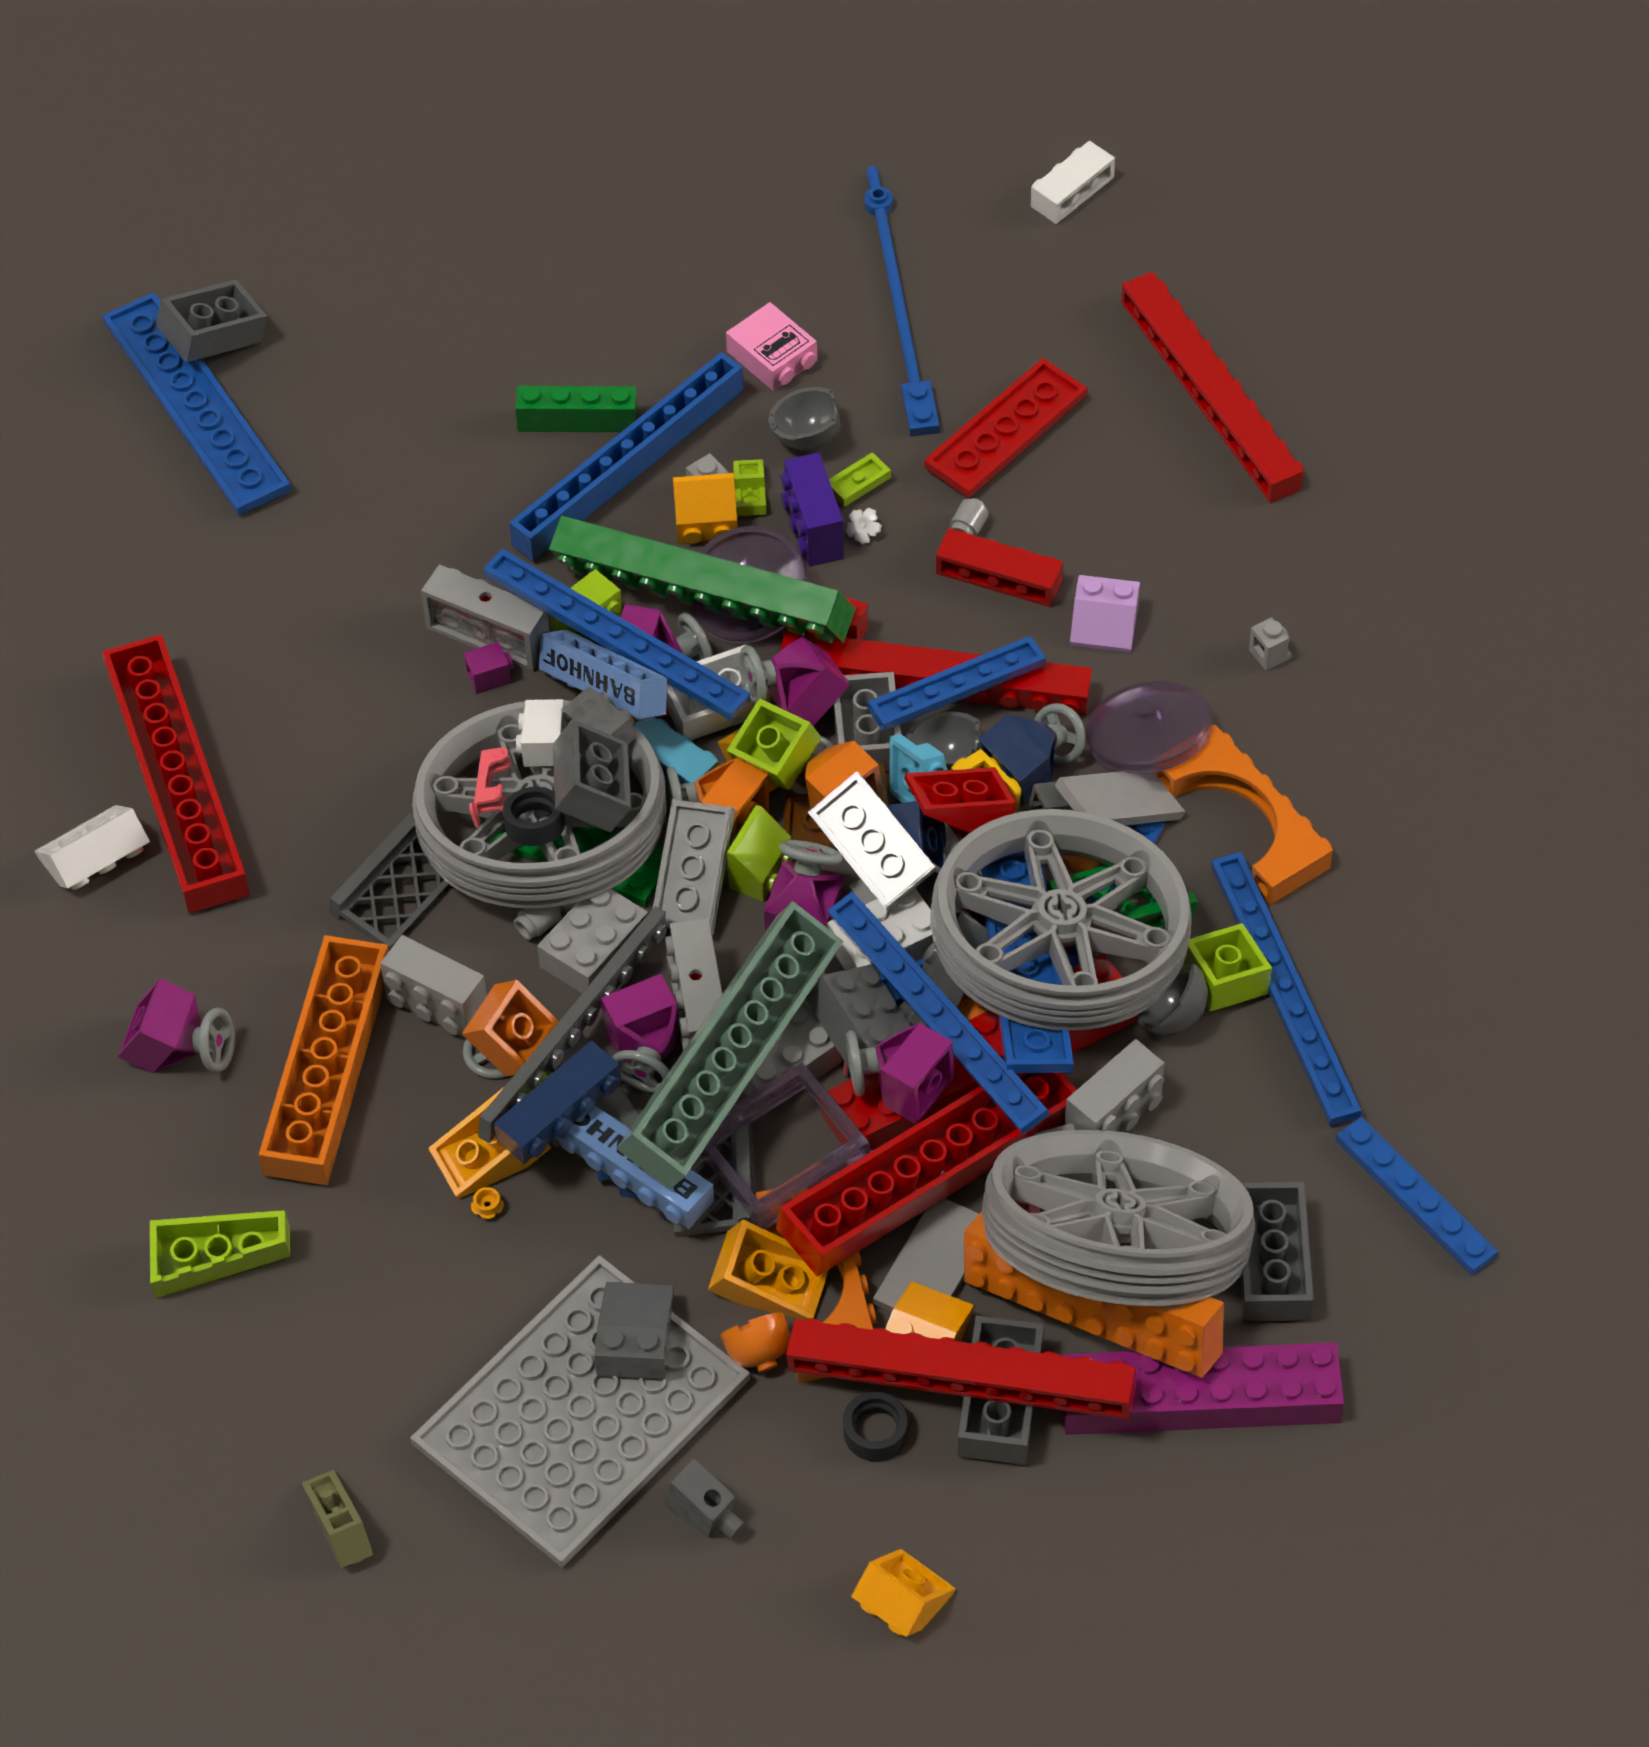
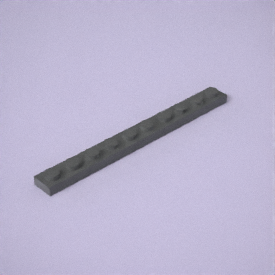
(581, 1014)

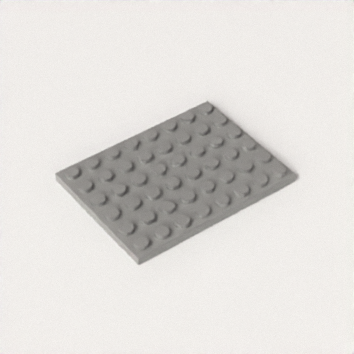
(557, 1441)

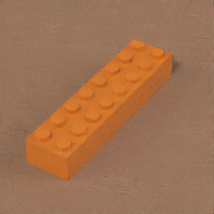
(324, 1061)
(1178, 1335)

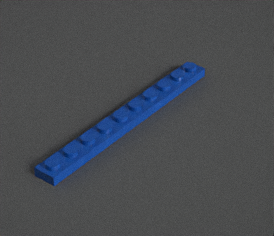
(616, 634)
(1288, 991)
(938, 1013)

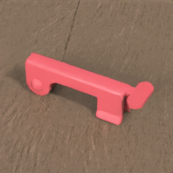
(487, 797)

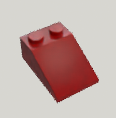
(962, 796)

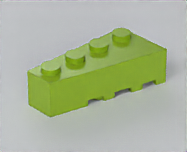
(213, 1247)

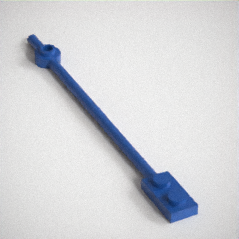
(916, 394)

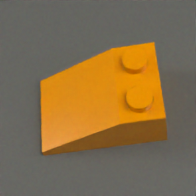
(472, 1162)
(765, 1273)

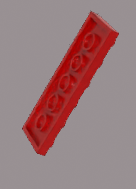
(1005, 427)

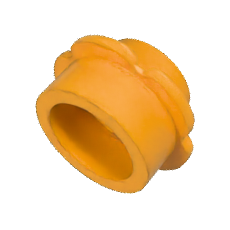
(484, 1196)

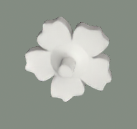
(863, 525)

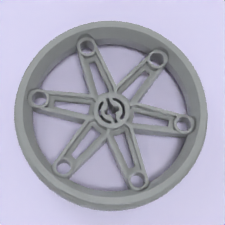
(567, 874)
(1060, 919)
(1083, 1223)

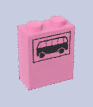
(771, 346)

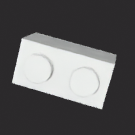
(540, 728)

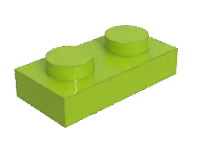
(859, 479)

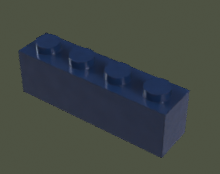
(558, 1102)

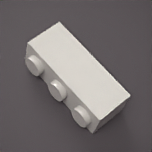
(1072, 182)

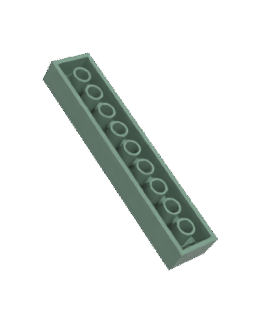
(730, 1046)

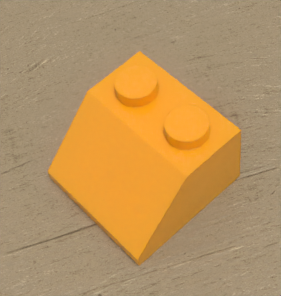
(704, 506)
(930, 1313)
(902, 1592)

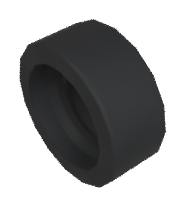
(537, 832)
(872, 1403)

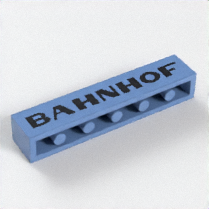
(589, 664)
(596, 1141)

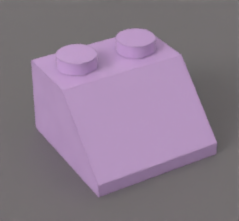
(1104, 613)

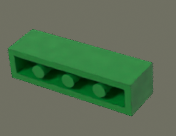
(575, 408)

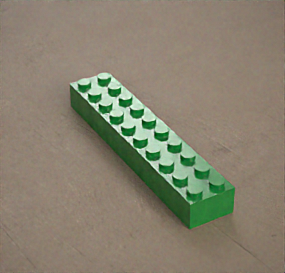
(703, 580)

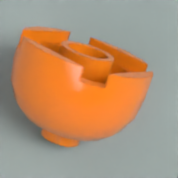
(758, 1342)

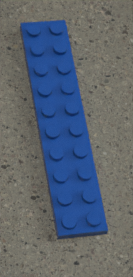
(198, 408)
(1025, 1046)

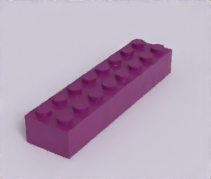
(1240, 1390)

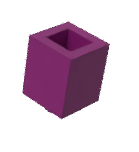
(488, 667)

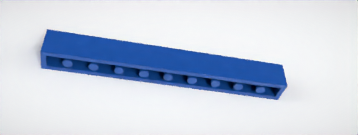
(628, 454)

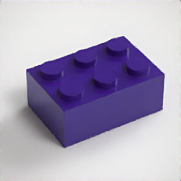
(812, 509)

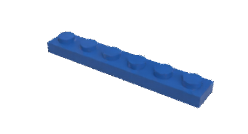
(956, 683)
(1416, 1196)

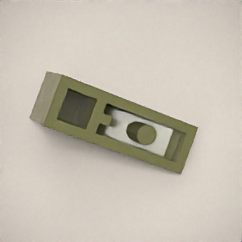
(338, 1519)

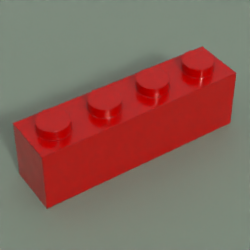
(999, 567)

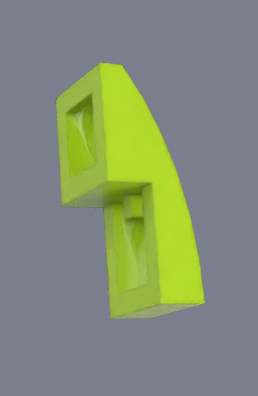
(749, 487)

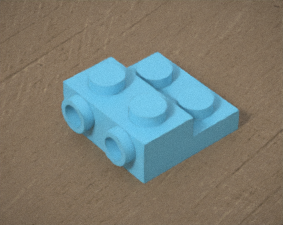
(911, 758)

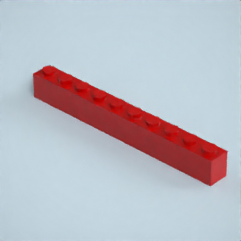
(1212, 387)
(1032, 690)
(962, 1368)

